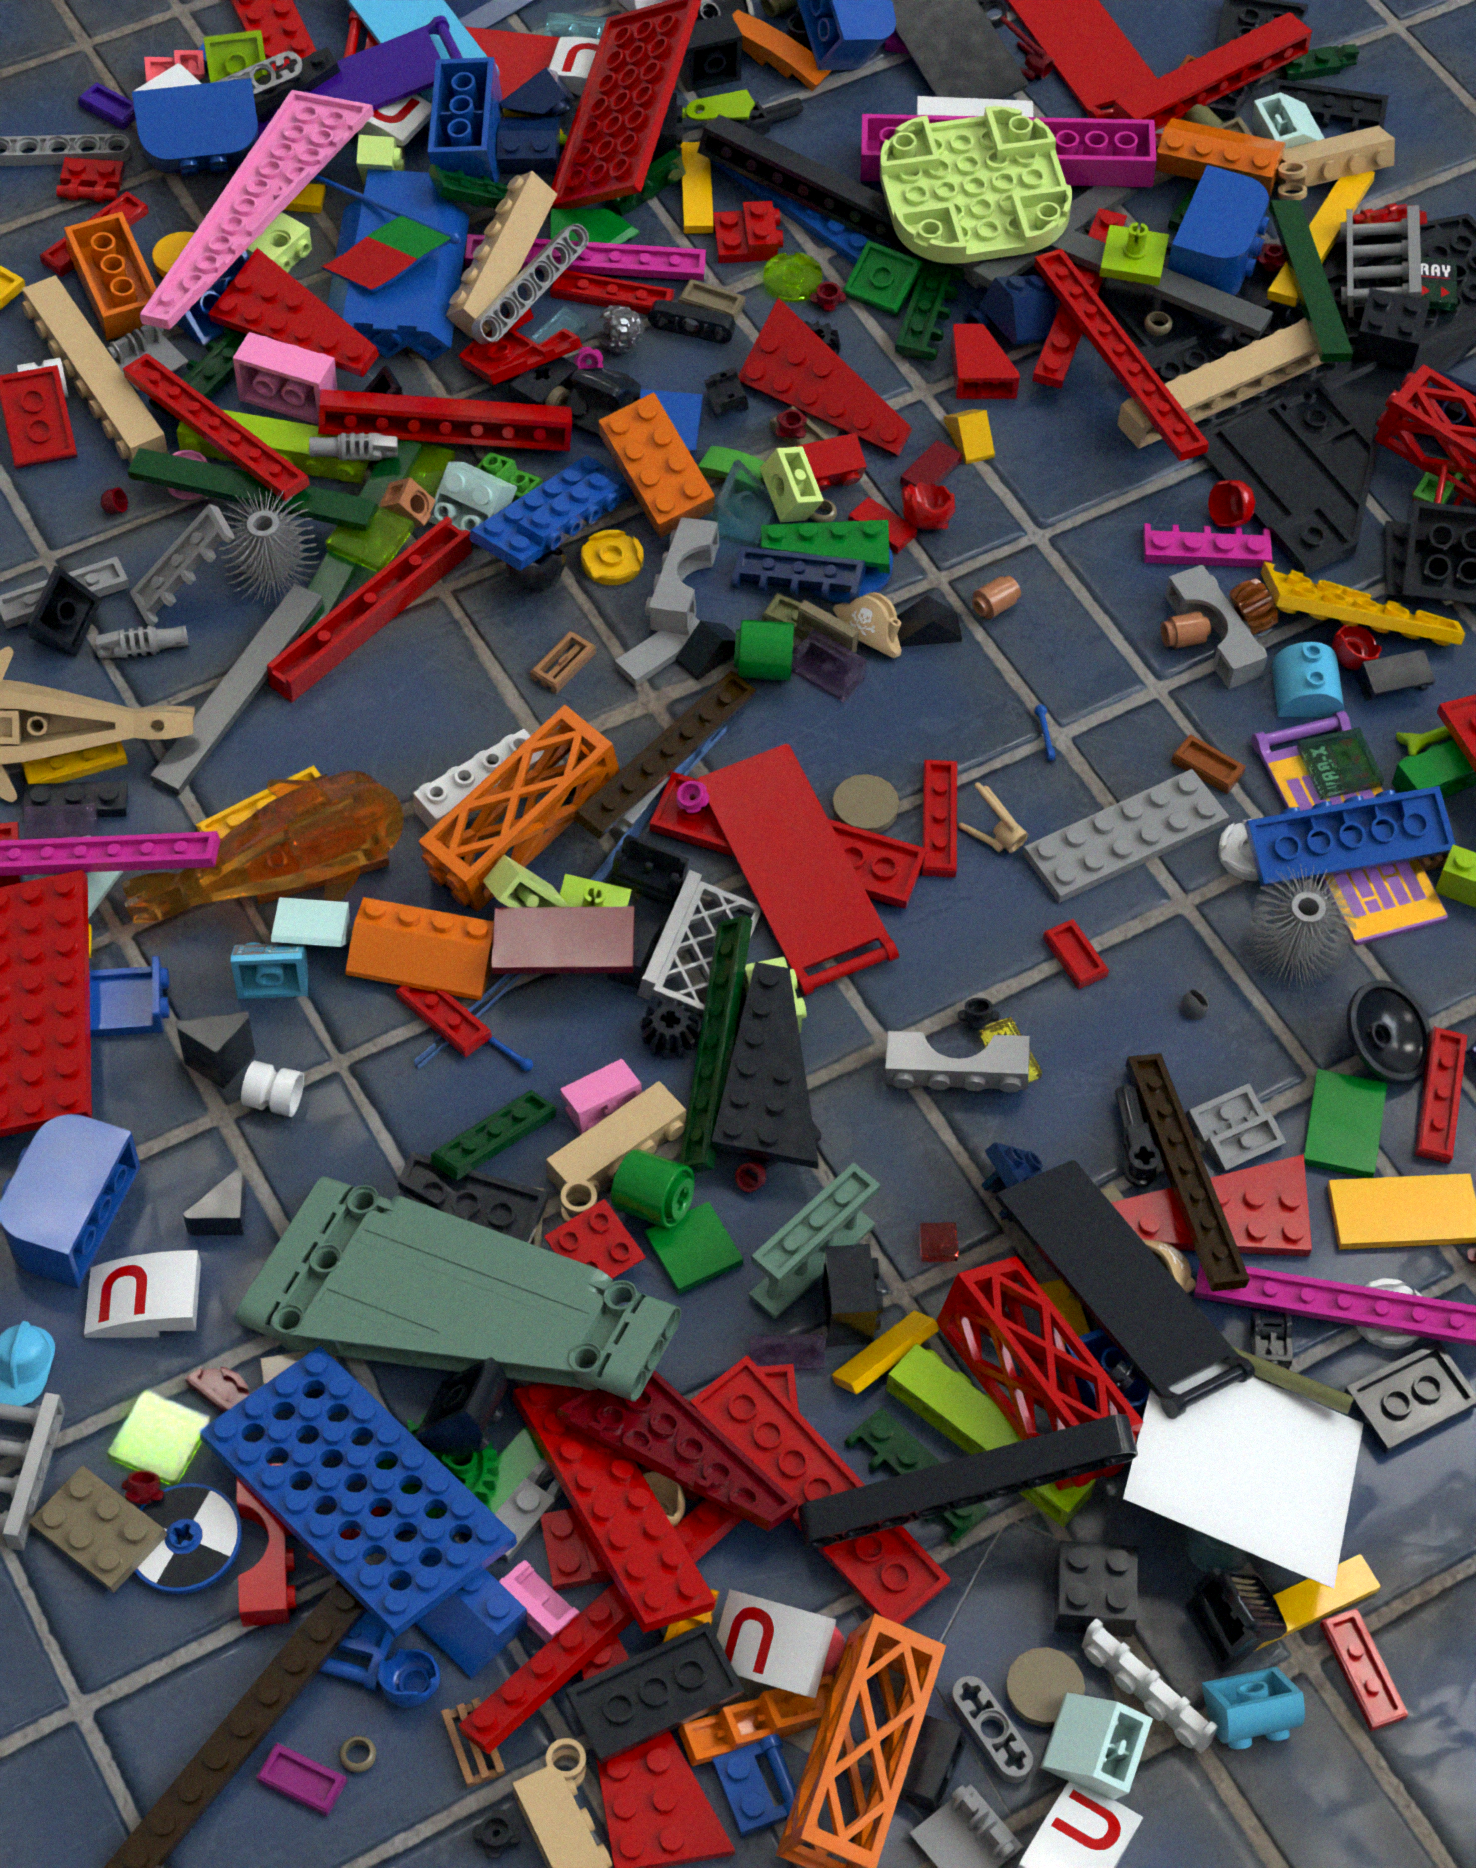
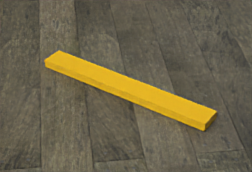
(1324, 229)

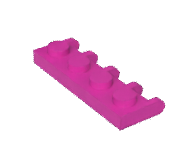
(1206, 547)

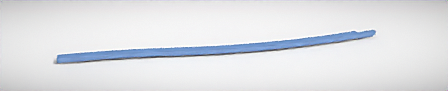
(600, 876)

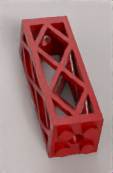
(1431, 421)
(978, 1305)

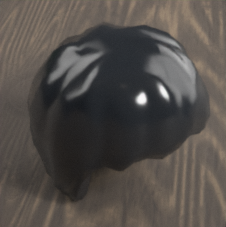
(542, 572)

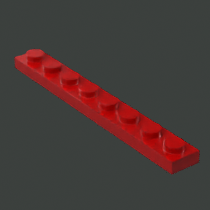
(1065, 332)
(216, 427)

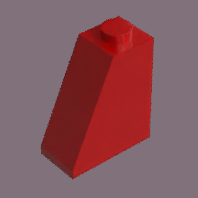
(981, 365)

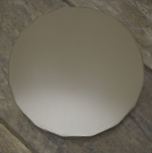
(866, 803)
(1039, 1684)

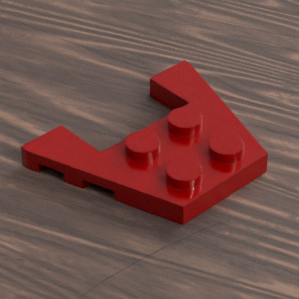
(515, 352)

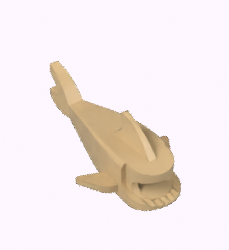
(52, 722)

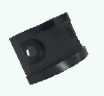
(725, 392)

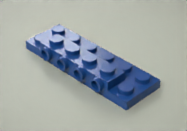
(552, 512)
(1350, 835)

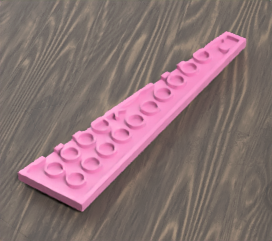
(280, 165)

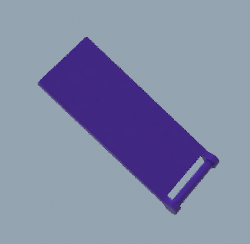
(388, 69)

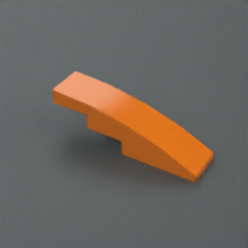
(781, 51)
(748, 1722)

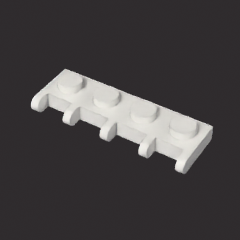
(1158, 1697)

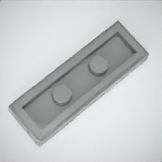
(652, 655)

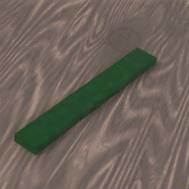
(1310, 281)
(228, 483)
(337, 571)
(716, 1042)

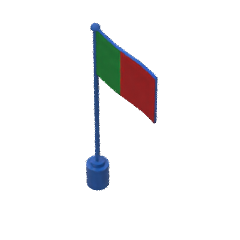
(389, 249)

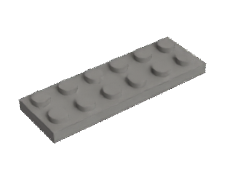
(1125, 835)

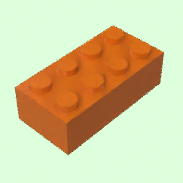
(111, 272)
(656, 464)

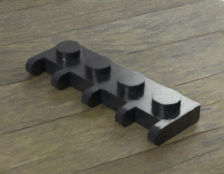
(1337, 103)

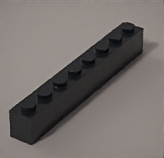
(800, 179)

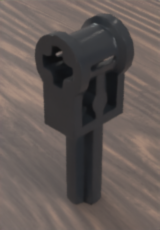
(761, 118)
(1139, 1150)
(1272, 1339)

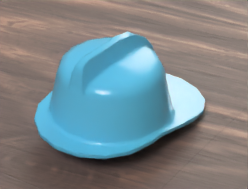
(24, 1363)

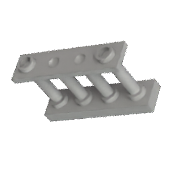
(1409, 248)
(36, 1456)

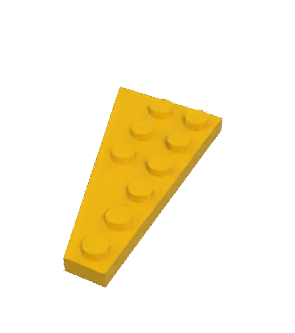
(1354, 607)

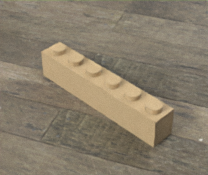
(502, 250)

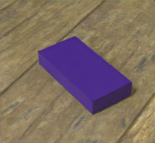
(108, 105)

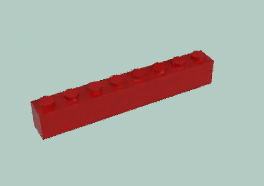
(1217, 72)
(446, 420)

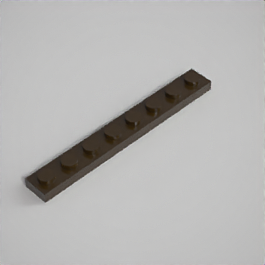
(664, 755)
(1187, 1173)

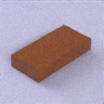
(1208, 764)

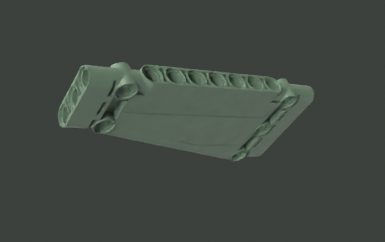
(448, 1296)

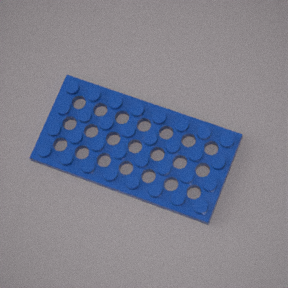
(321, 1533)

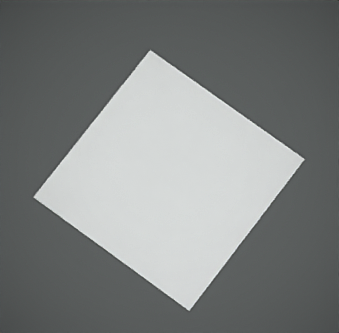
(1252, 1472)

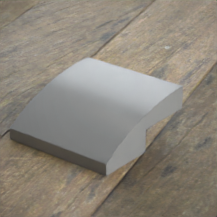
(1235, 1127)

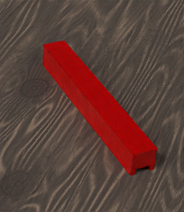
(368, 609)

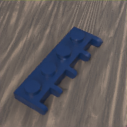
(799, 571)

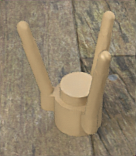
(1007, 831)

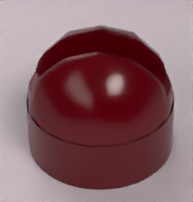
(114, 501)
(747, 1181)

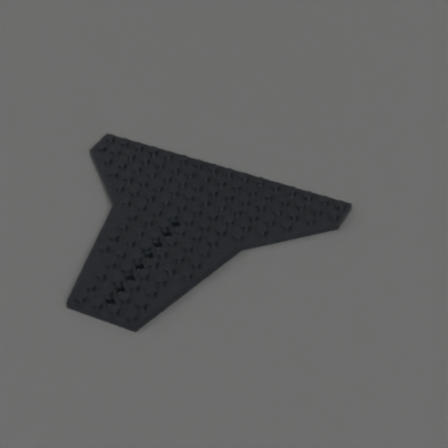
(1312, 437)

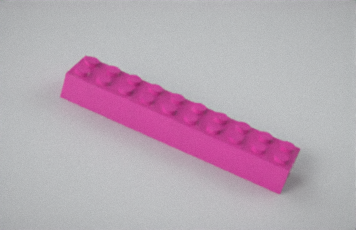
(1087, 148)

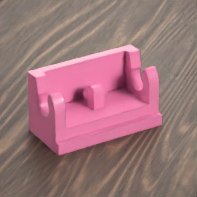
(600, 1094)
(545, 1608)

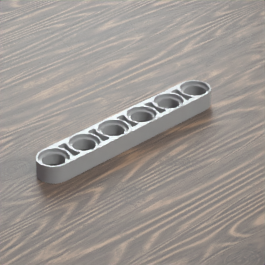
(72, 143)
(528, 280)

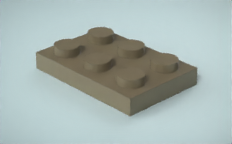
(98, 1528)

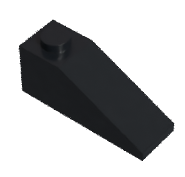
(649, 924)

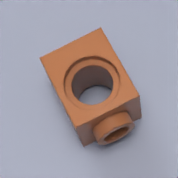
(409, 501)

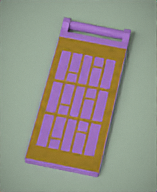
(1389, 896)

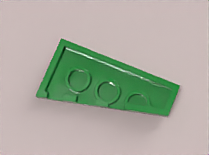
(836, 539)

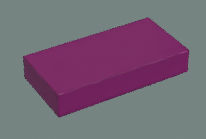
(302, 1779)

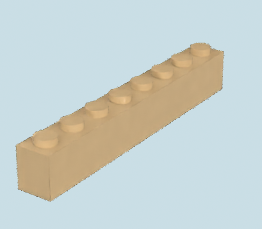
(92, 369)
(1230, 379)

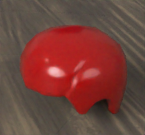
(1231, 503)
(1354, 646)

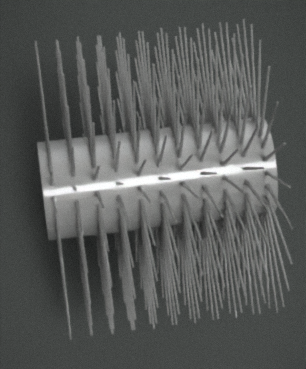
(267, 546)
(1301, 926)

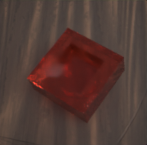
(938, 1242)

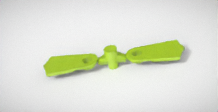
(731, 105)

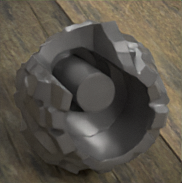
(621, 330)

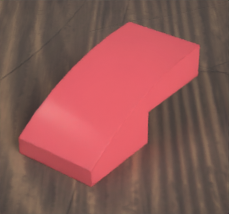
(190, 59)

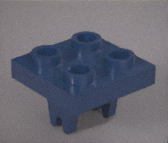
(1011, 1168)

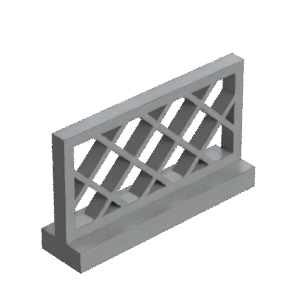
(677, 929)

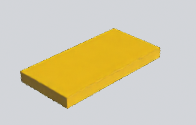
(1403, 1211)

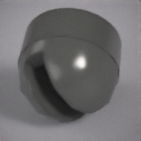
(1191, 1004)

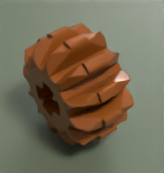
(1254, 605)

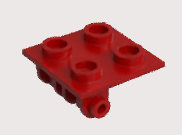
(597, 1240)

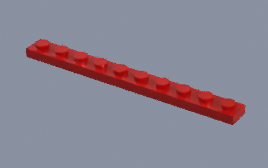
(1121, 355)
(579, 1641)

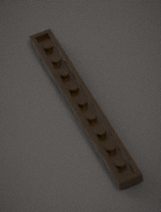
(241, 1732)

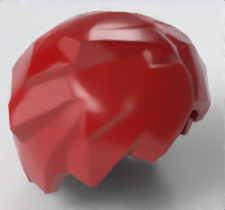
(928, 506)

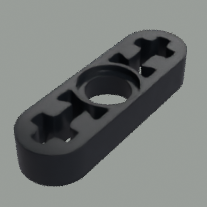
(702, 316)

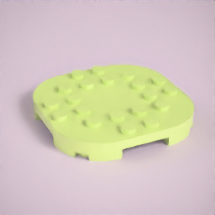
(975, 186)

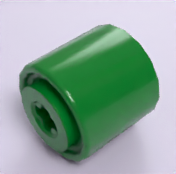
(764, 650)
(653, 1188)

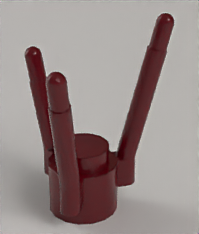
(1037, 61)

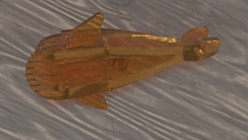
(299, 838)

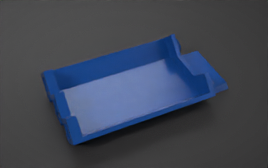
(415, 304)

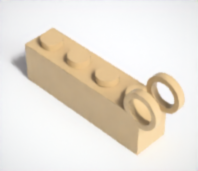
(1333, 159)
(596, 1154)
(553, 1814)

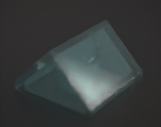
(742, 507)

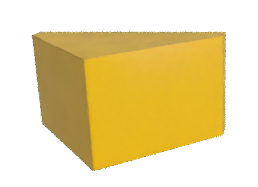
(971, 434)

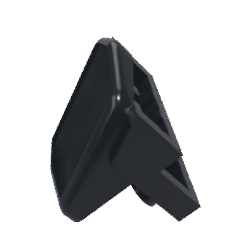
(599, 394)
(1234, 1615)

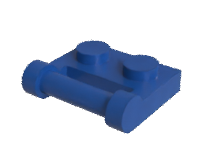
(368, 1640)
(746, 1788)

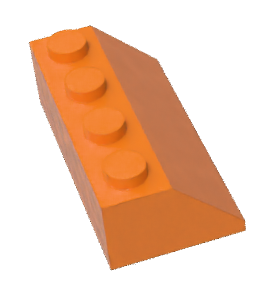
(1191, 146)
(421, 948)

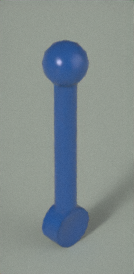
(1041, 710)
(525, 1064)

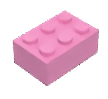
(283, 376)

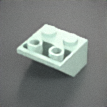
(1284, 120)
(470, 496)
(1096, 1744)

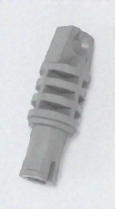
(355, 446)
(121, 643)

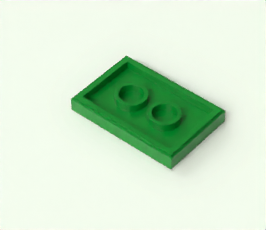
(1344, 1123)

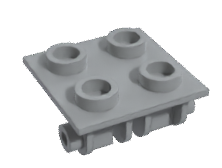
(147, 341)
(966, 1834)

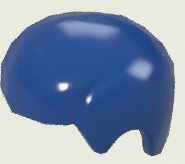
(409, 1677)

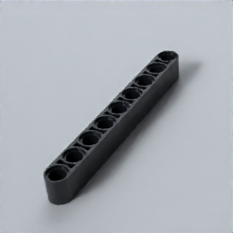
(967, 1481)

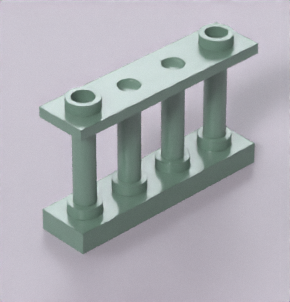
(796, 1252)

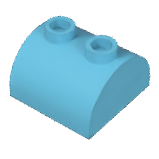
(1307, 681)
(1254, 1706)

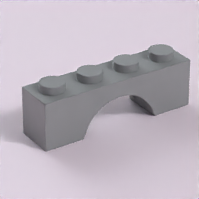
(691, 549)
(1239, 654)
(998, 1066)

